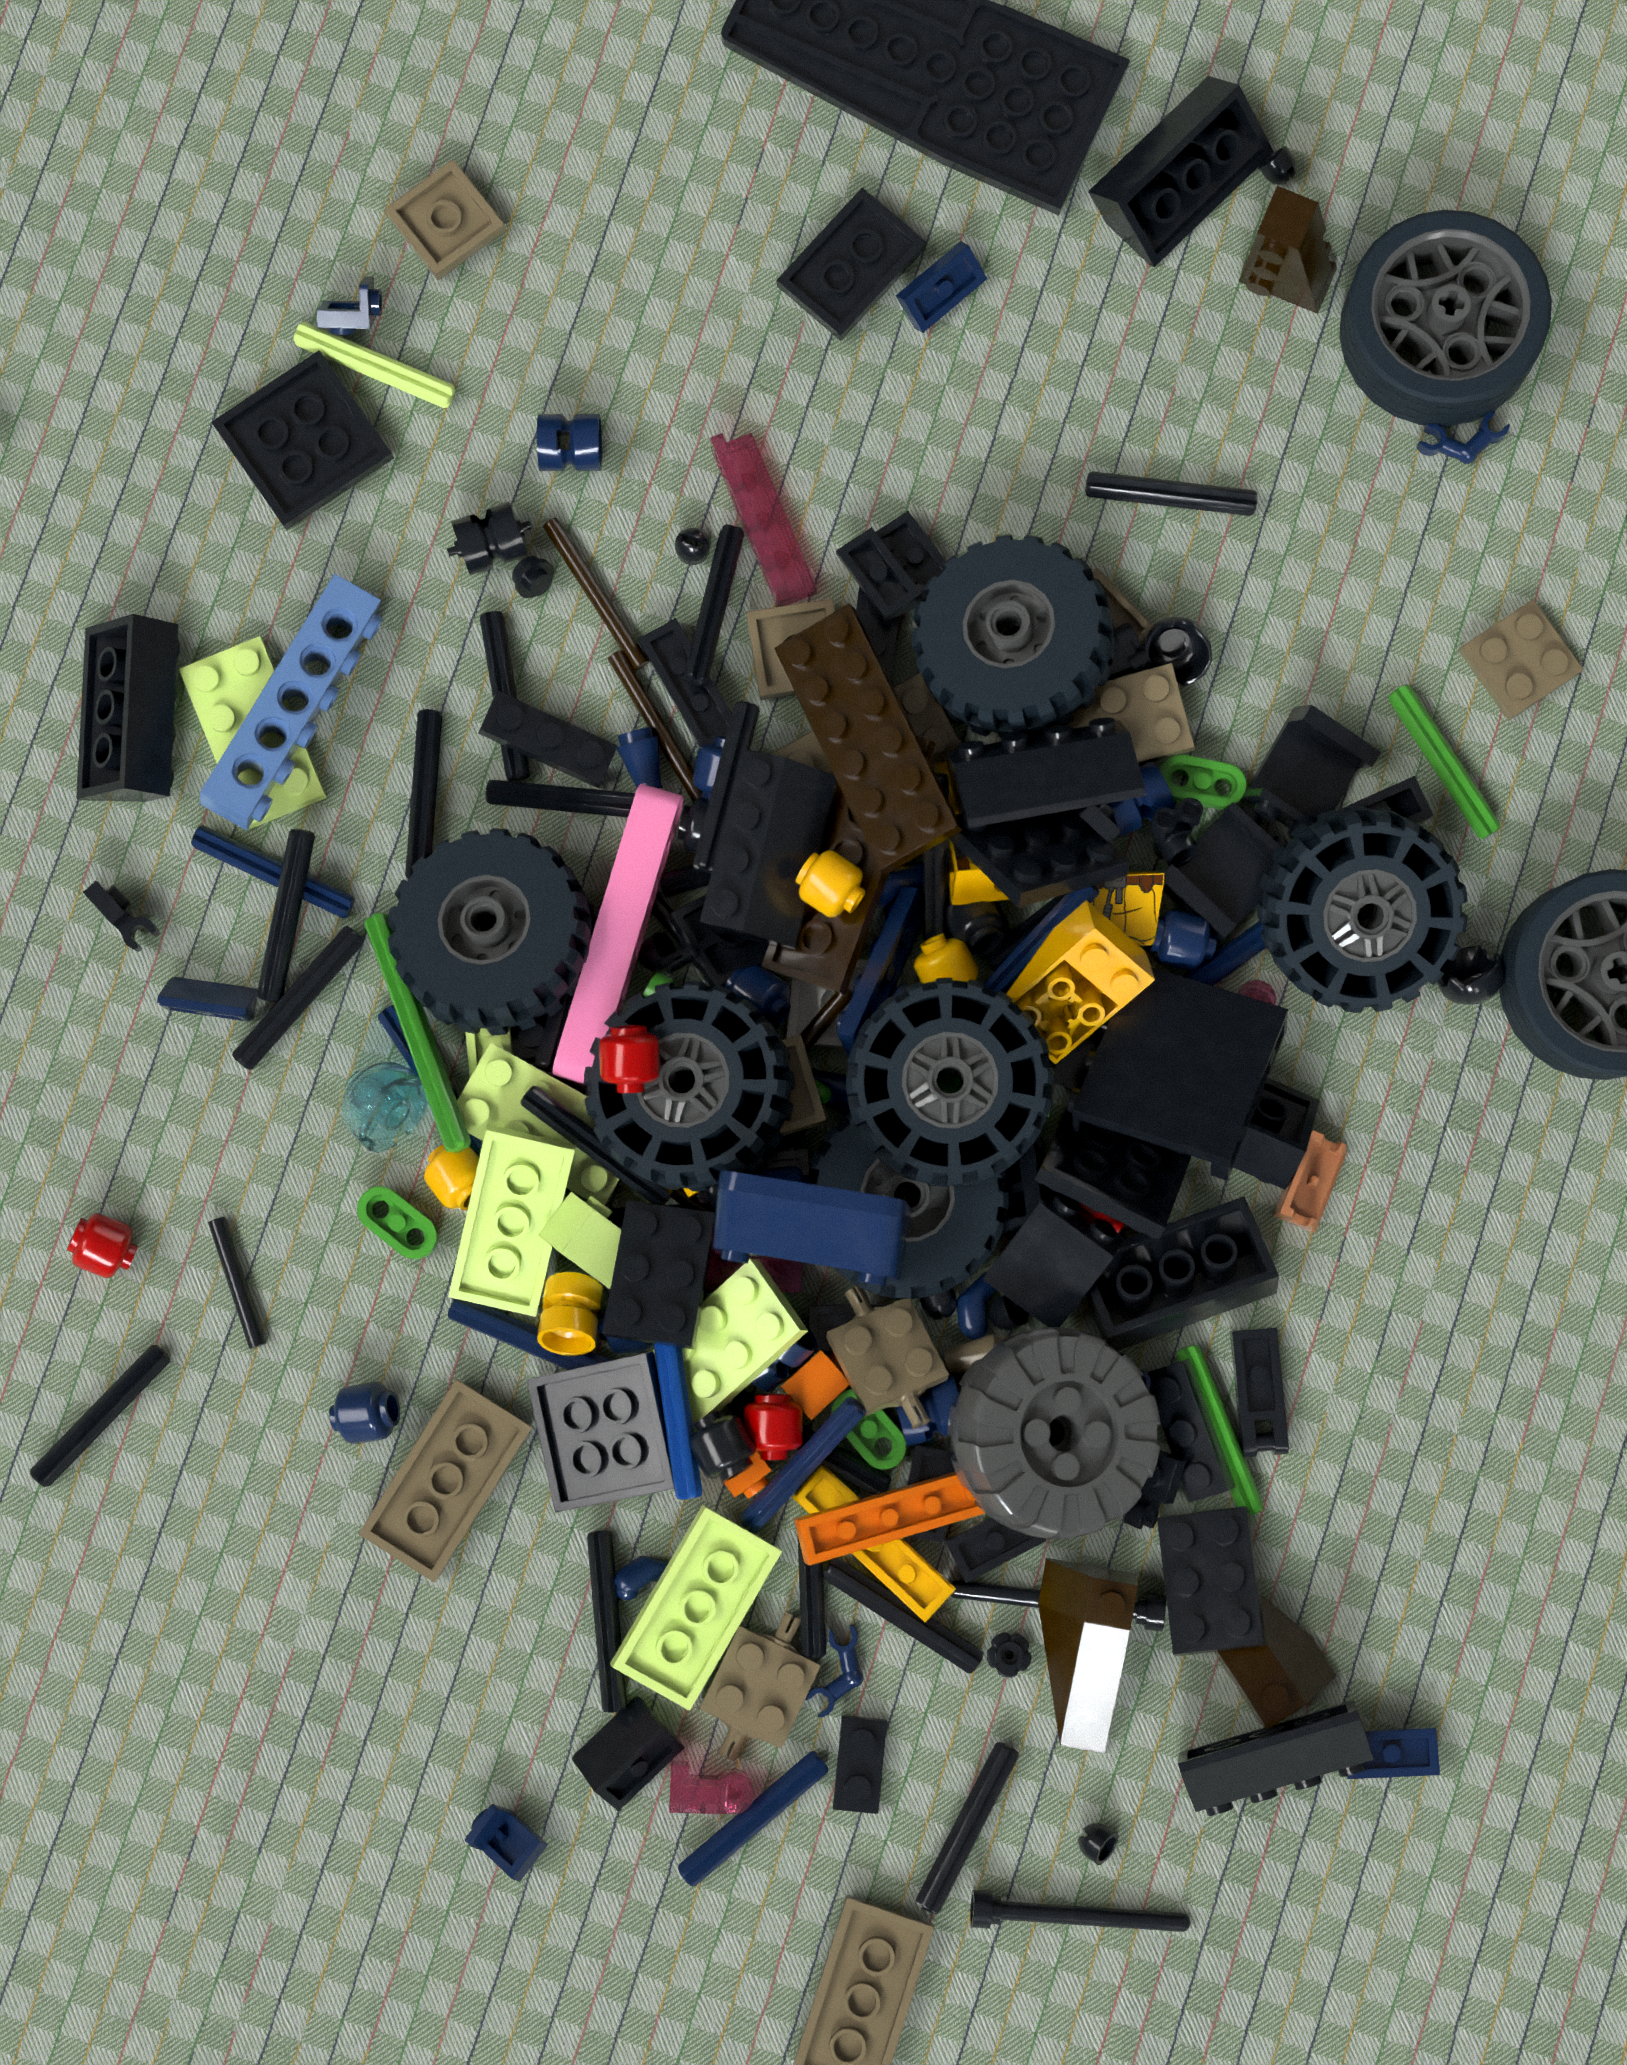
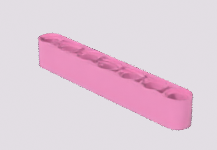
(619, 927)

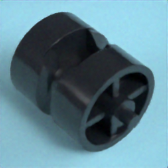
(489, 538)

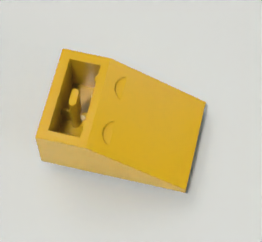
(1080, 979)

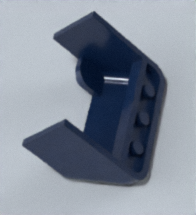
(811, 1225)

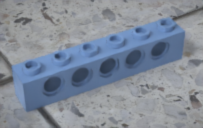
(338, 605)

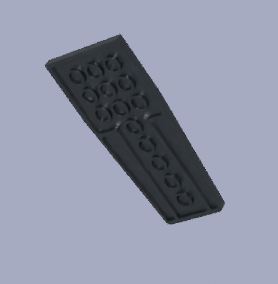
(947, 79)

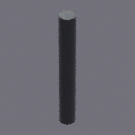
(237, 1283)

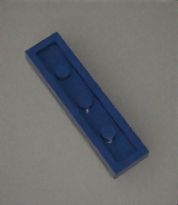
(885, 964)

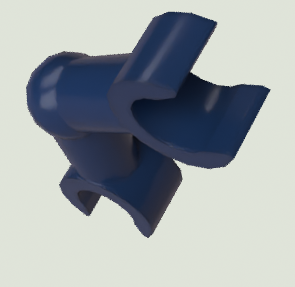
(1462, 451)
(851, 1677)

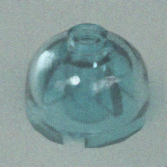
(382, 1103)

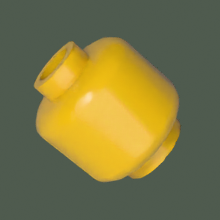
(830, 883)
(945, 960)
(452, 1176)

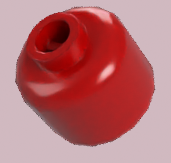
(629, 1058)
(102, 1245)
(774, 1425)

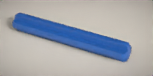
(678, 1421)

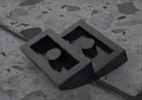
(893, 564)

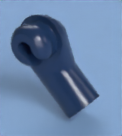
(972, 1310)
(637, 1575)

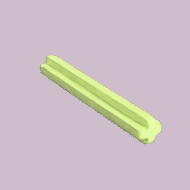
(375, 365)

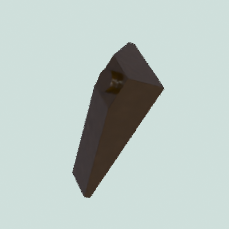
(1085, 1637)
(1280, 1675)

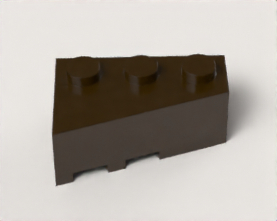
(1290, 253)

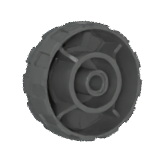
(1098, 1440)

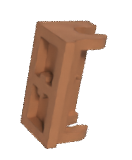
(1312, 1183)

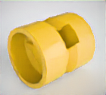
(570, 1313)

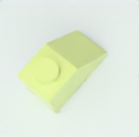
(585, 1236)

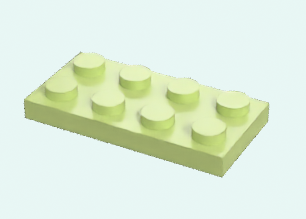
(223, 695)
(495, 1098)
(511, 1201)
(737, 1338)
(695, 1607)

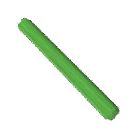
(420, 1041)

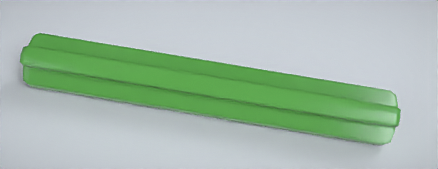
(1444, 761)
(1245, 1491)

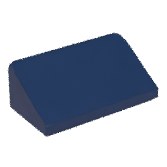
(209, 999)

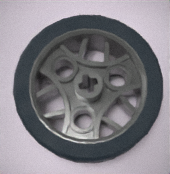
(1445, 317)
(1594, 986)

